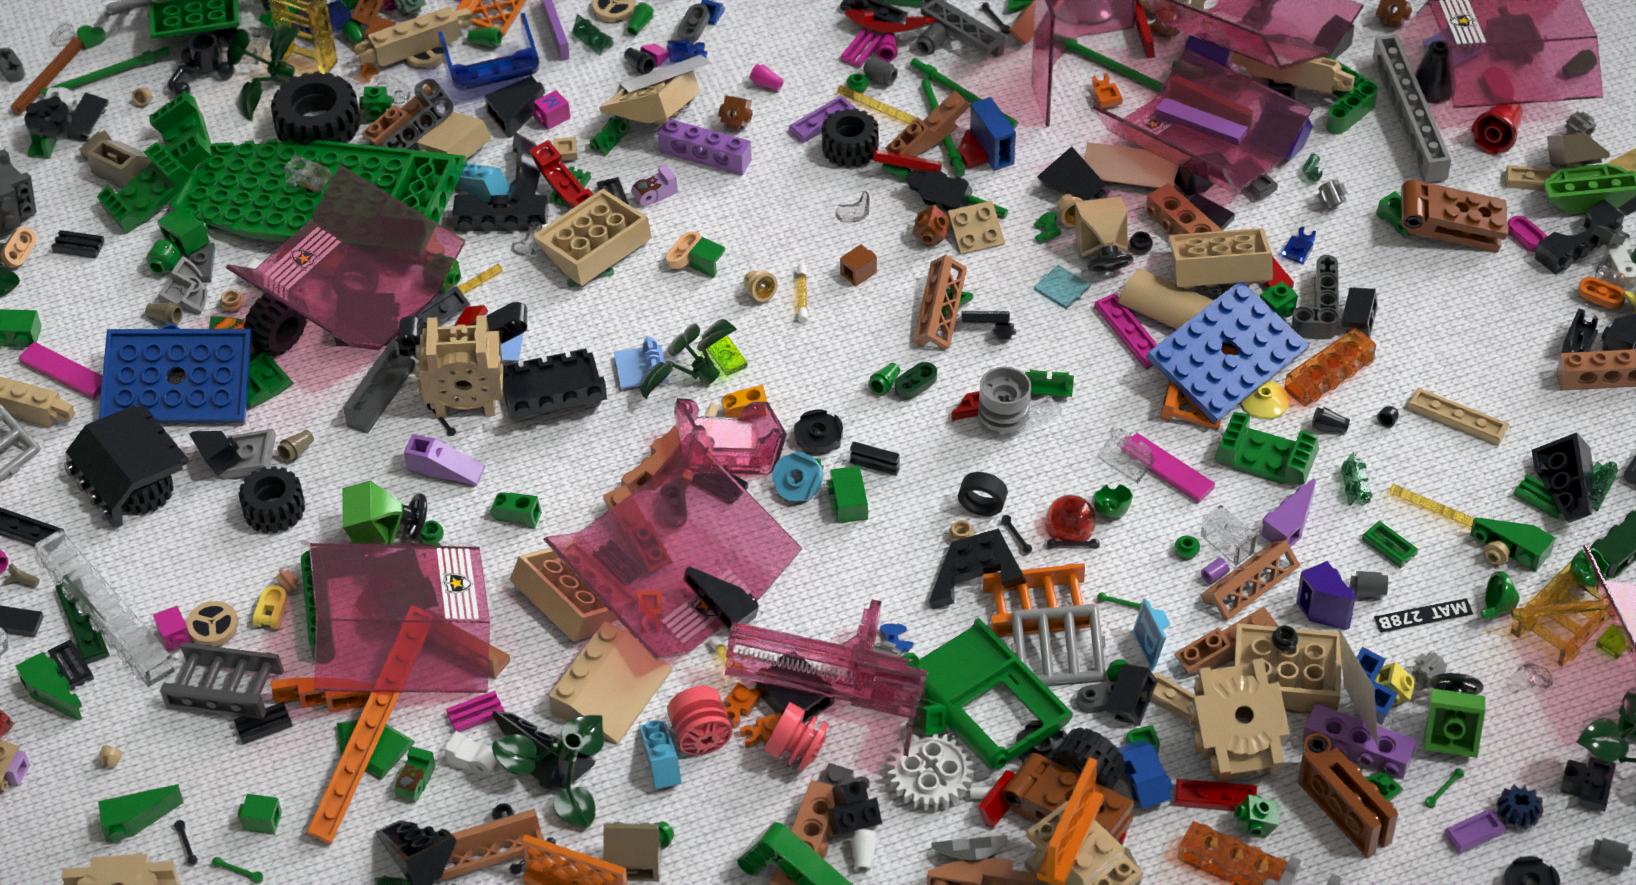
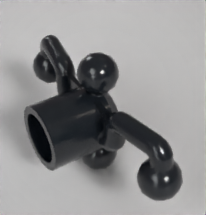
(202, 57)

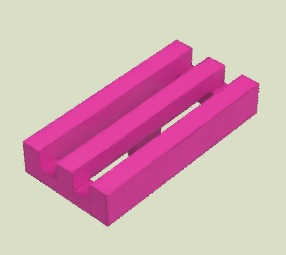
(858, 46)
(474, 708)

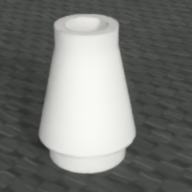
(863, 848)

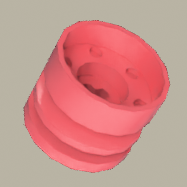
(699, 720)
(796, 737)

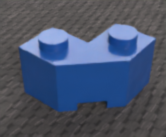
(1384, 697)
(1145, 774)

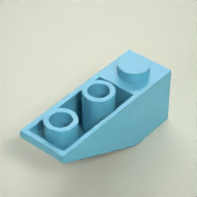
(483, 181)
(660, 754)

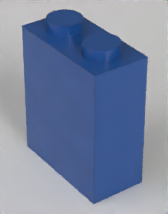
(993, 133)

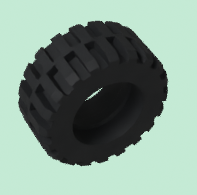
(311, 94)

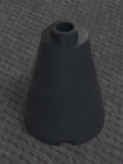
(1434, 73)

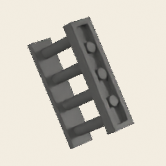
(222, 701)

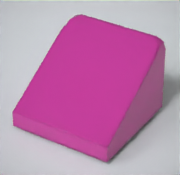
(659, 53)

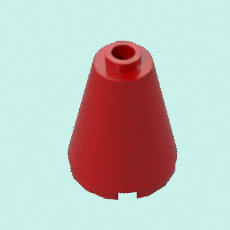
(1497, 128)

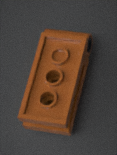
(1453, 215)
(1045, 785)
(1346, 795)

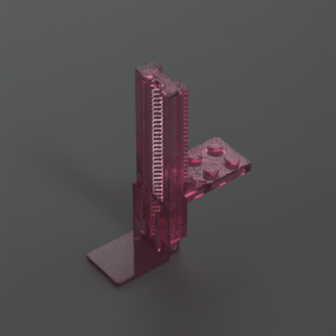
(872, 678)

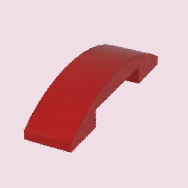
(865, 19)
(558, 175)

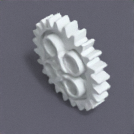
(931, 771)

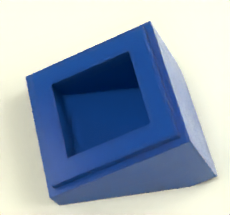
(715, 10)

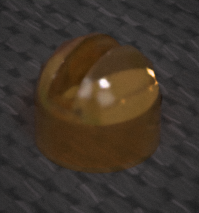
(368, 71)

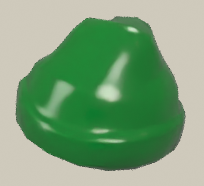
(1500, 596)

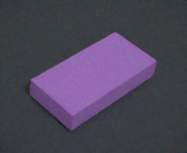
(1475, 831)

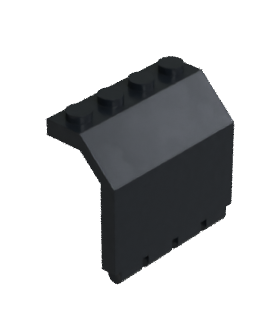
(552, 384)
(121, 456)

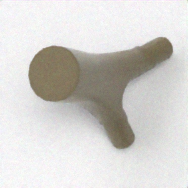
(20, 576)

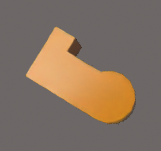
(735, 402)

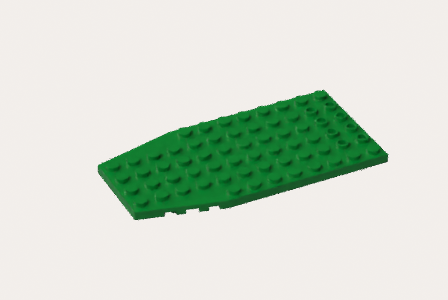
(248, 191)

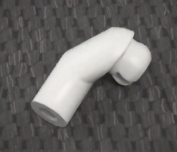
(981, 792)

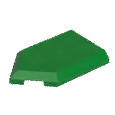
(388, 751)

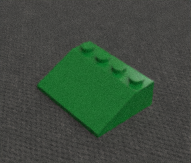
(192, 16)

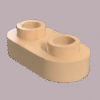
(16, 248)
(679, 254)

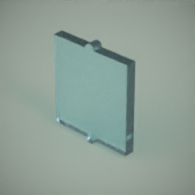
(1062, 287)

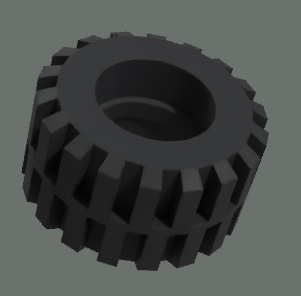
(850, 137)
(274, 325)
(149, 496)
(277, 513)
(1085, 743)

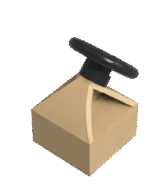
(1103, 231)

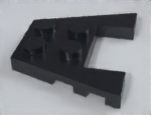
(971, 559)

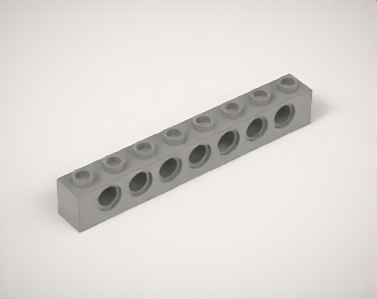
(1411, 108)

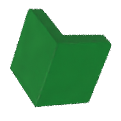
(41, 147)
(705, 255)
(931, 718)

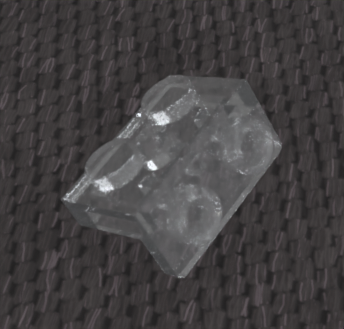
(1126, 455)

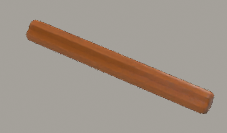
(46, 76)

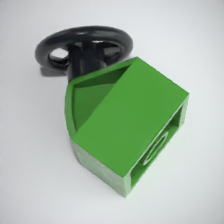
(376, 515)
(1455, 715)

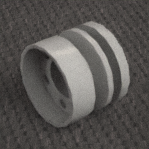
(1004, 399)

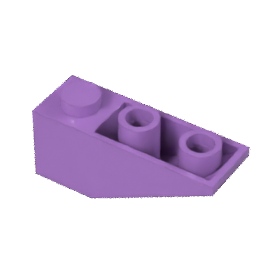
(439, 460)
(1290, 517)

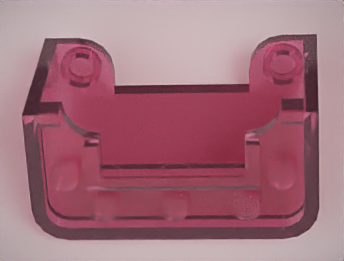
(739, 444)

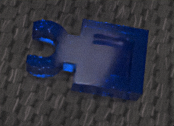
(682, 50)
(1299, 247)

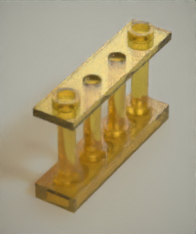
(319, 25)
(1556, 591)

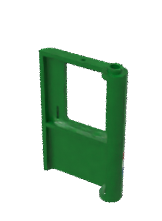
(970, 668)

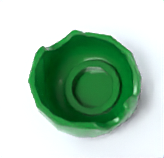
(1112, 502)
(1580, 570)

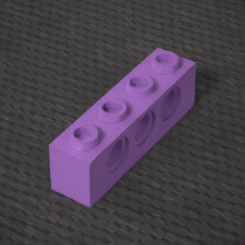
(704, 146)
(1350, 730)

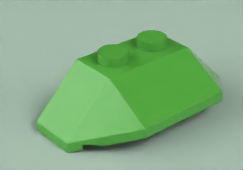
(1584, 186)

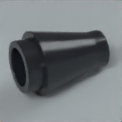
(640, 60)
(1329, 420)

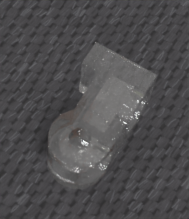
(306, 174)

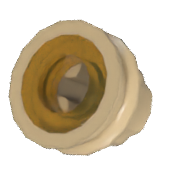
(1066, 209)
(754, 284)

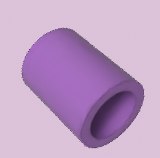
(1215, 570)

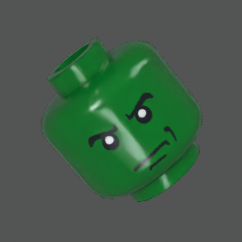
(163, 257)

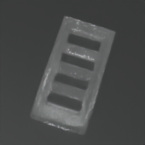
(256, 44)

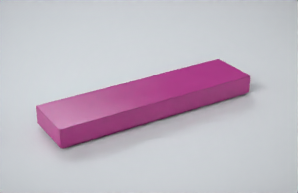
(1126, 328)
(62, 370)
(1177, 472)

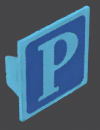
(1150, 633)

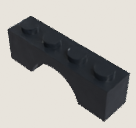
(473, 215)
(1561, 250)

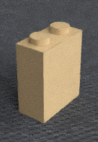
(456, 135)

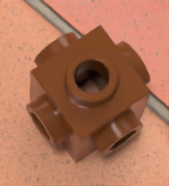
(1386, 8)
(742, 109)
(931, 226)

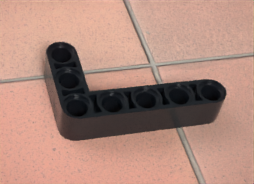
(508, 320)

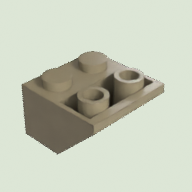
(1575, 149)
(116, 161)
(634, 848)

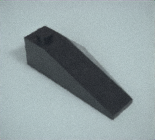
(1567, 474)
(550, 770)
(418, 851)

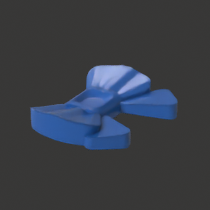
(891, 634)

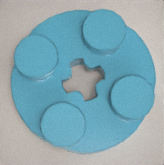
(804, 489)

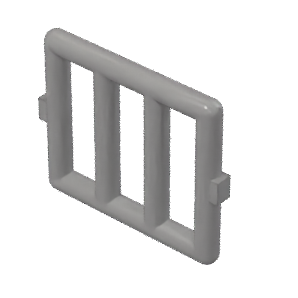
(17, 431)
(1068, 614)

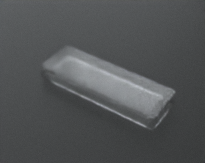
(1040, 413)

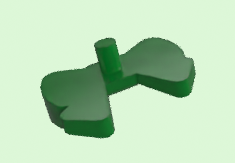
(1048, 221)

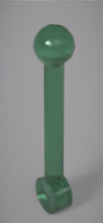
(608, 272)

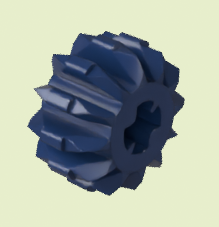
(1519, 807)

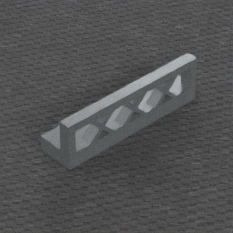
(965, 27)
(378, 388)

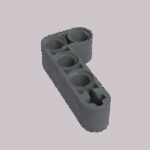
(429, 111)
(1321, 320)

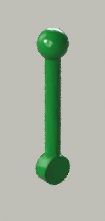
(1102, 597)
(1431, 800)
(256, 876)

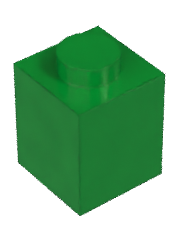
(260, 814)

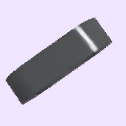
(12, 63)

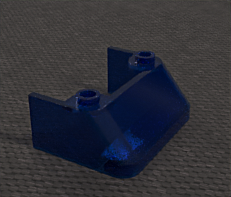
(520, 64)

